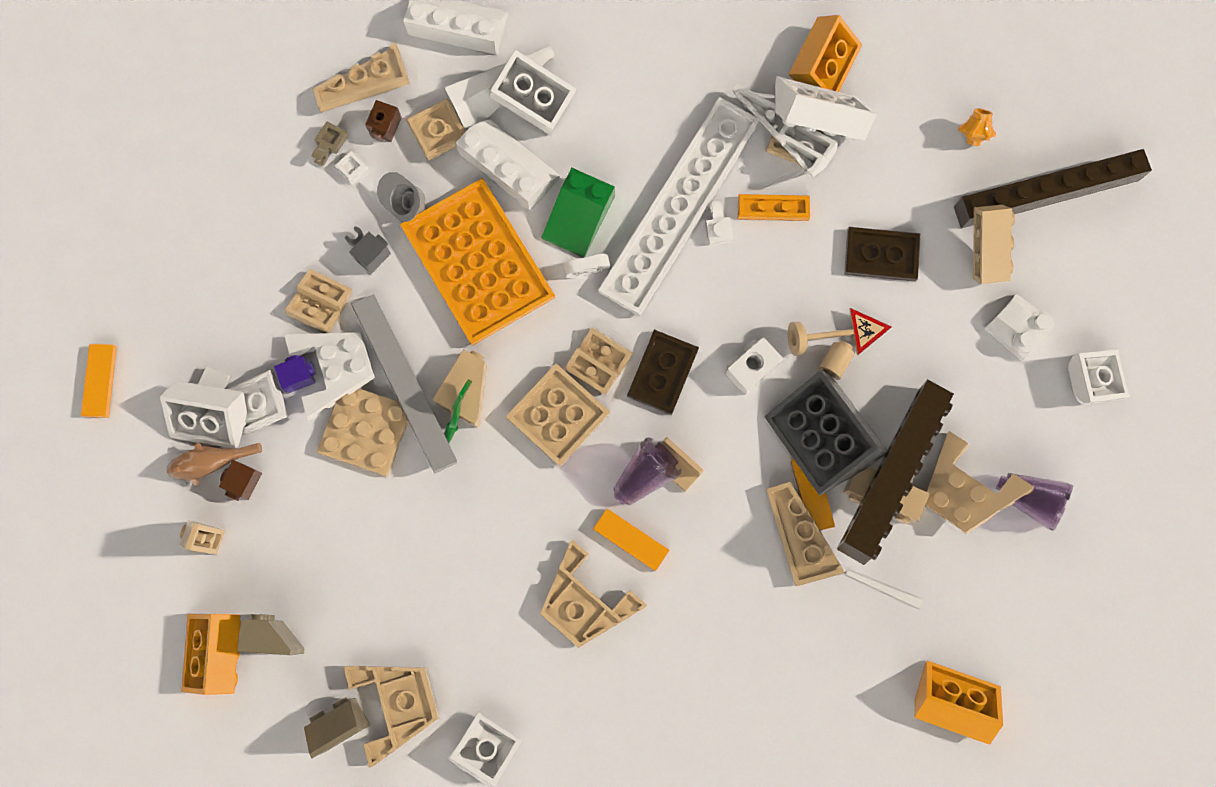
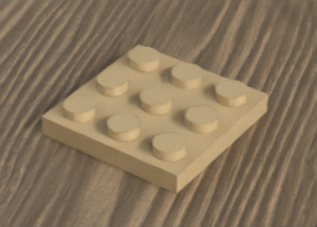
(558, 415)
(364, 431)

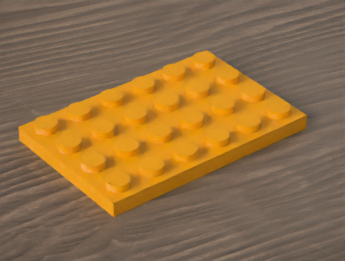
(477, 261)

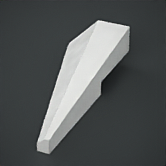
(471, 96)
(808, 148)

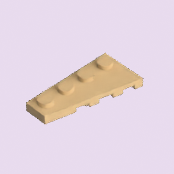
(374, 77)
(803, 542)

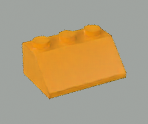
(826, 54)
(211, 654)
(959, 703)

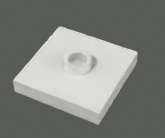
(262, 401)

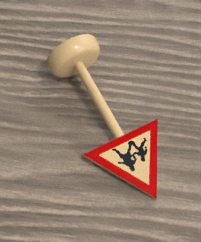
(864, 328)

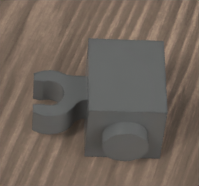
(368, 250)

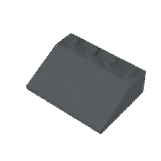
(825, 433)

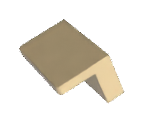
(690, 469)

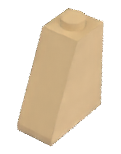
(466, 367)

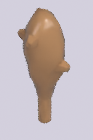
(206, 460)

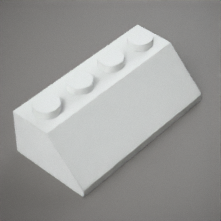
(456, 23)
(822, 110)
(507, 163)

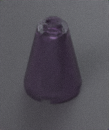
(646, 472)
(1045, 501)

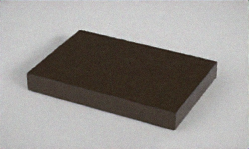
(882, 254)
(662, 372)

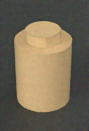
(837, 359)

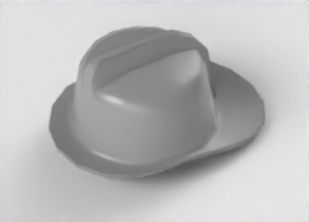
(400, 196)

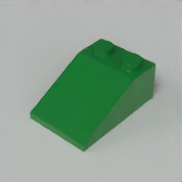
(578, 212)

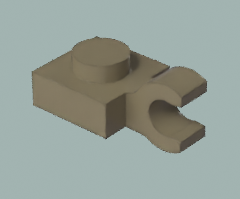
(328, 140)

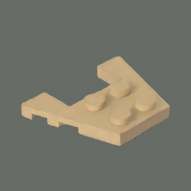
(962, 498)
(576, 609)
(405, 702)

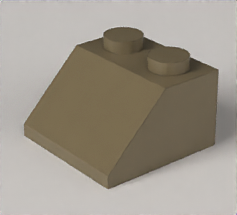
(267, 636)
(334, 727)

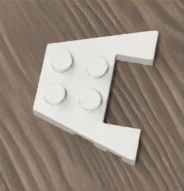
(342, 363)

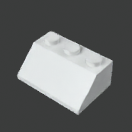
(204, 414)

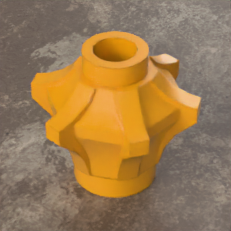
(978, 127)

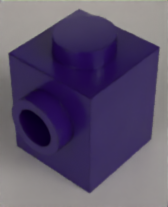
(295, 373)

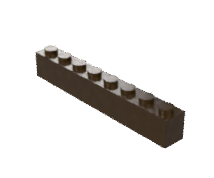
(1058, 186)
(895, 473)

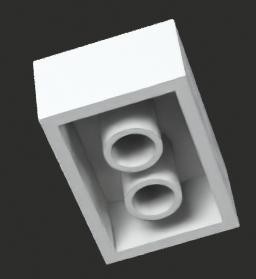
(532, 92)

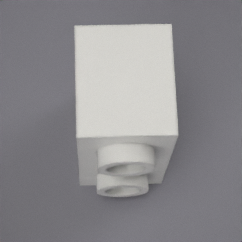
(747, 378)

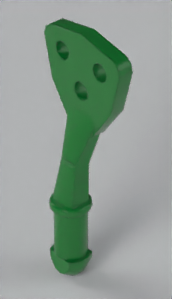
(452, 425)

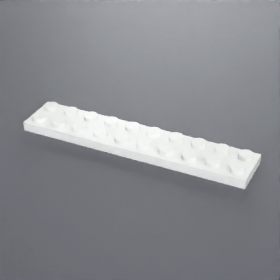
(679, 207)

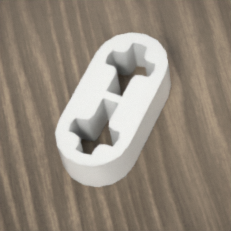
(587, 266)

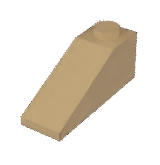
(201, 537)

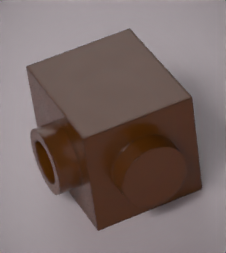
(383, 121)
(239, 480)

